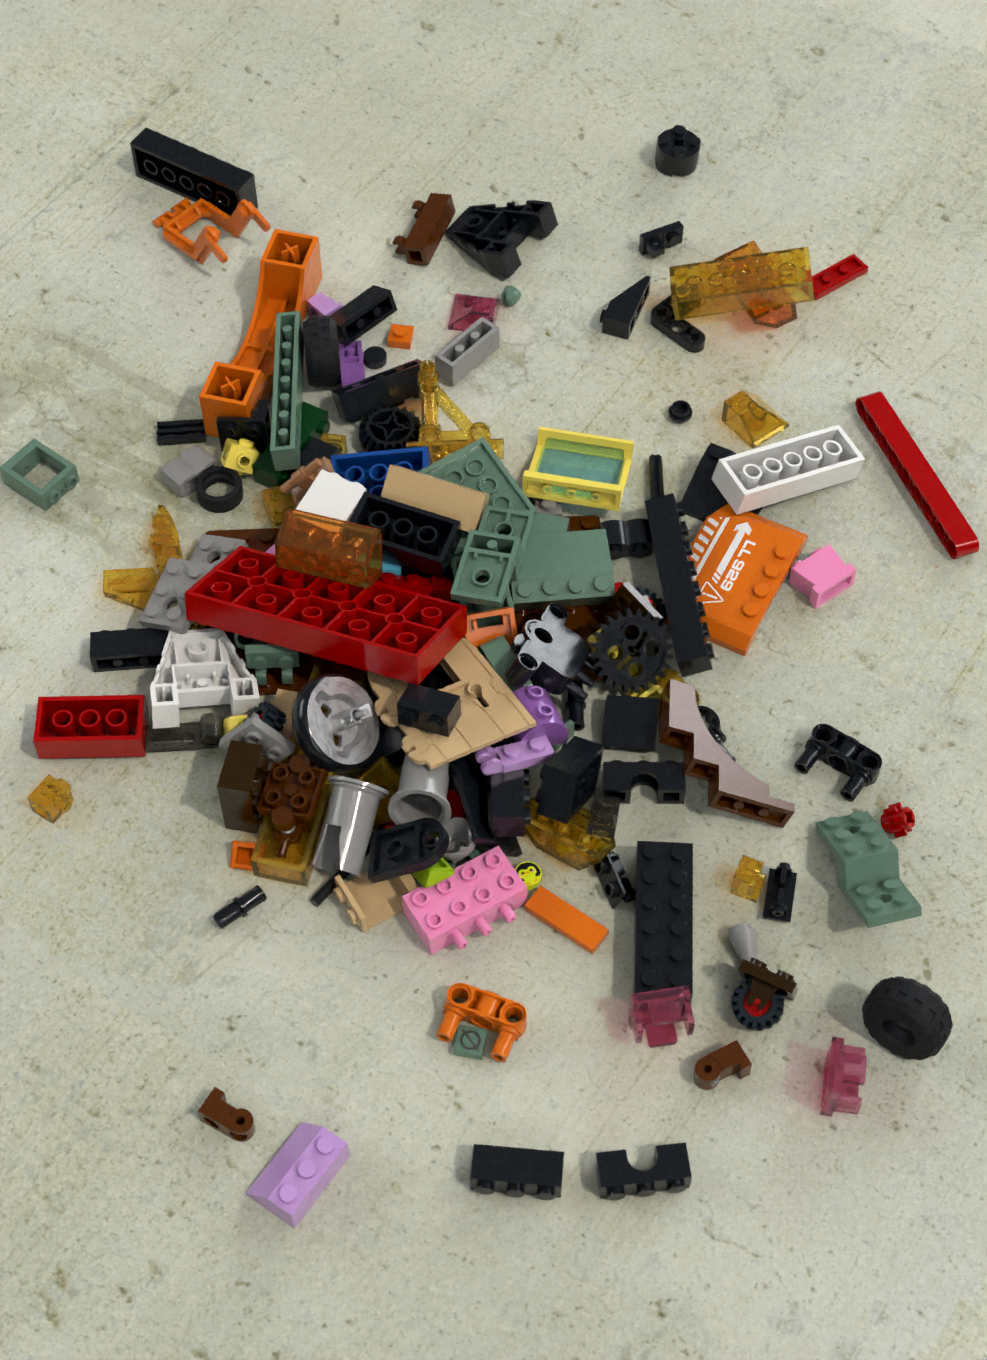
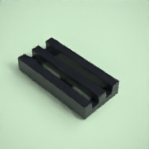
(181, 432)

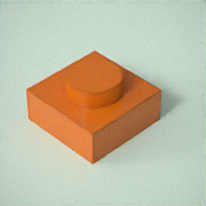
(400, 336)

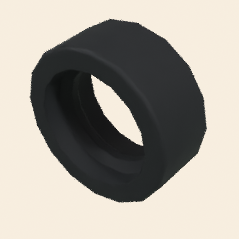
(215, 475)

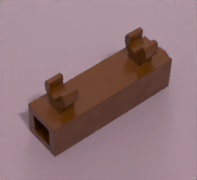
(428, 229)

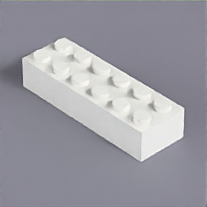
(787, 469)

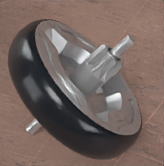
(349, 718)

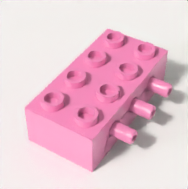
(466, 901)

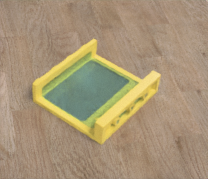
(579, 469)

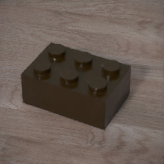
(242, 786)

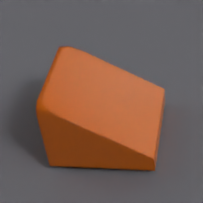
(242, 854)

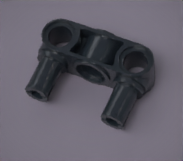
(843, 755)

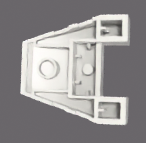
(200, 671)

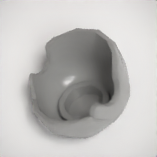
(460, 840)

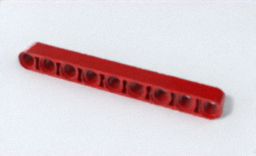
(917, 475)

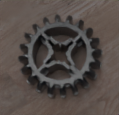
(388, 429)

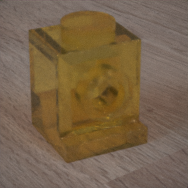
(748, 879)

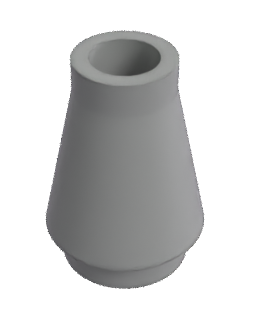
(743, 941)

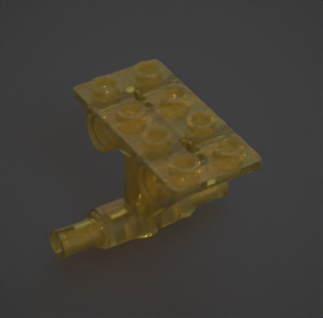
(446, 442)

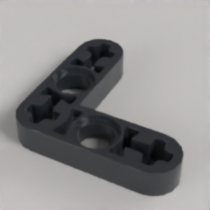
(693, 342)

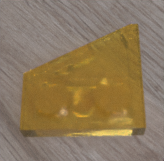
(129, 586)

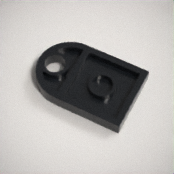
(406, 849)

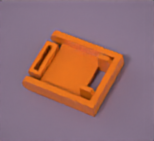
(483, 634)

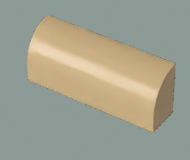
(435, 496)

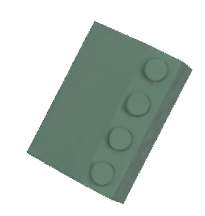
(565, 570)

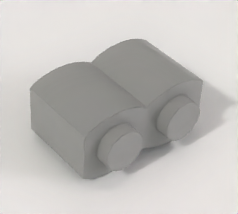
(183, 471)

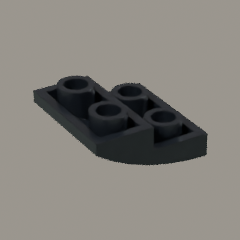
(630, 722)

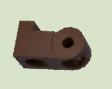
(721, 1064)
(225, 1118)

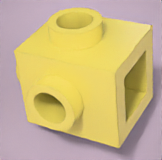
(239, 455)

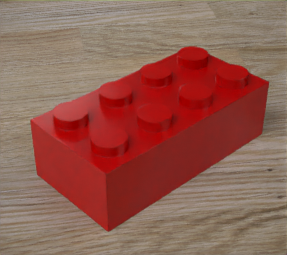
(91, 726)

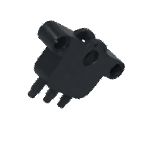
(550, 655)

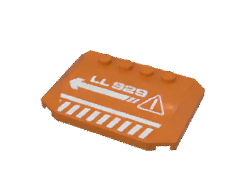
(740, 571)

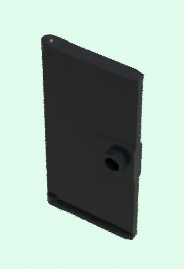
(476, 800)

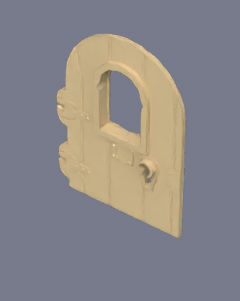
(476, 726)

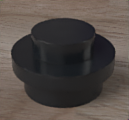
(680, 411)

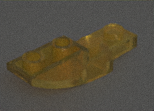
(164, 540)

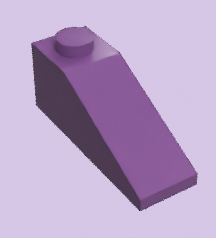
(351, 362)

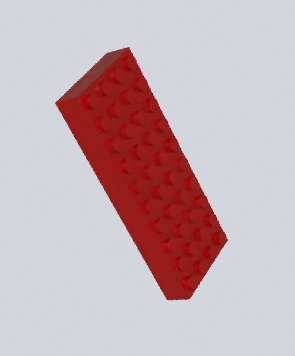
(368, 629)

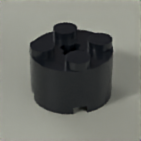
(677, 152)

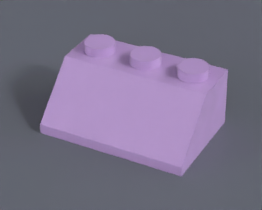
(299, 1172)

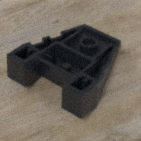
(494, 233)

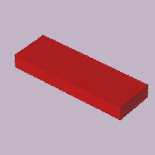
(837, 275)

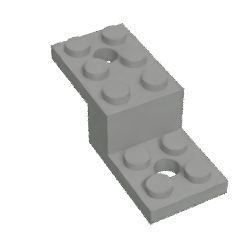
(181, 576)

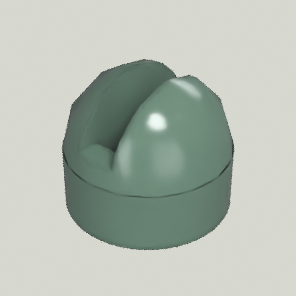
(510, 295)

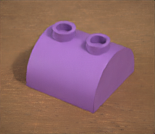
(542, 709)

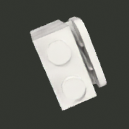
(332, 496)

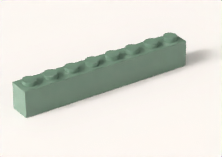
(287, 391)

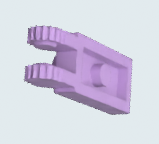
(515, 755)

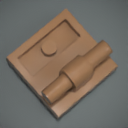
(304, 477)

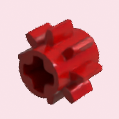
(897, 820)

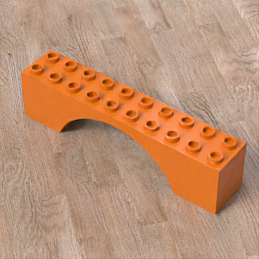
(286, 281)

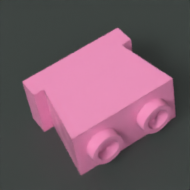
(822, 576)

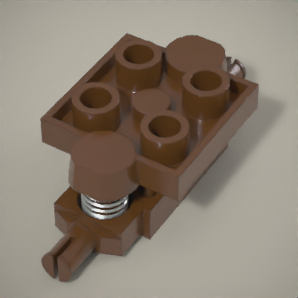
(291, 799)

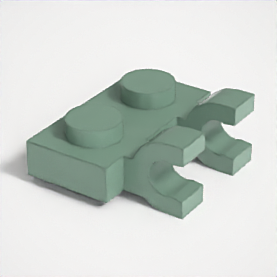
(271, 656)

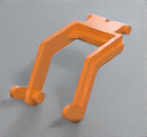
(185, 215)

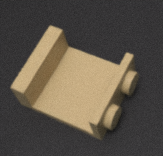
(372, 902)

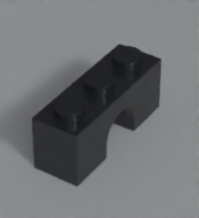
(663, 777)
(618, 1178)

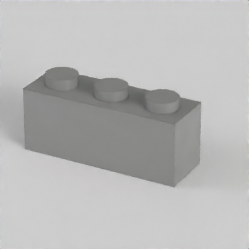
(467, 351)

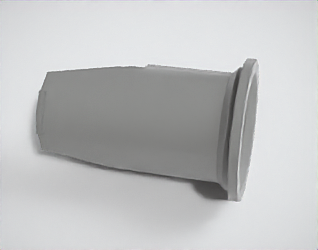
(421, 794)
(347, 824)

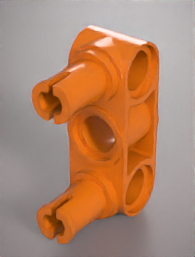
(485, 1011)

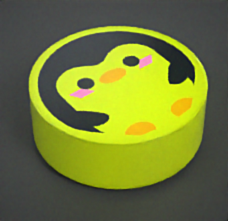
(530, 874)

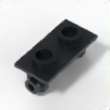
(614, 888)
(780, 893)

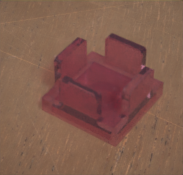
(658, 1012)
(841, 1078)

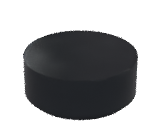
(375, 357)

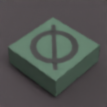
(470, 1042)

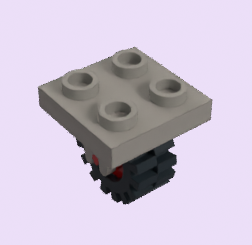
(263, 728)

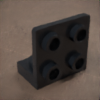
(251, 428)

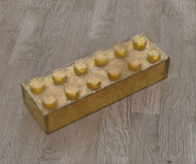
(741, 283)

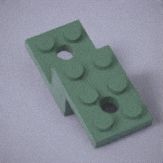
(493, 556)
(868, 869)

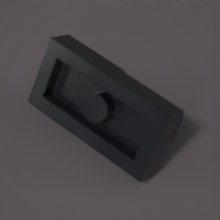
(657, 240)

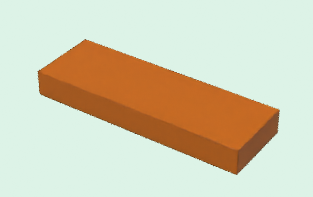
(566, 919)

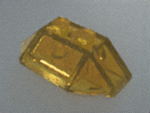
(567, 841)

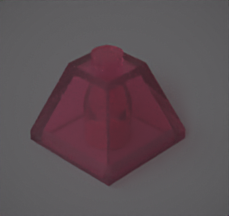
(470, 308)

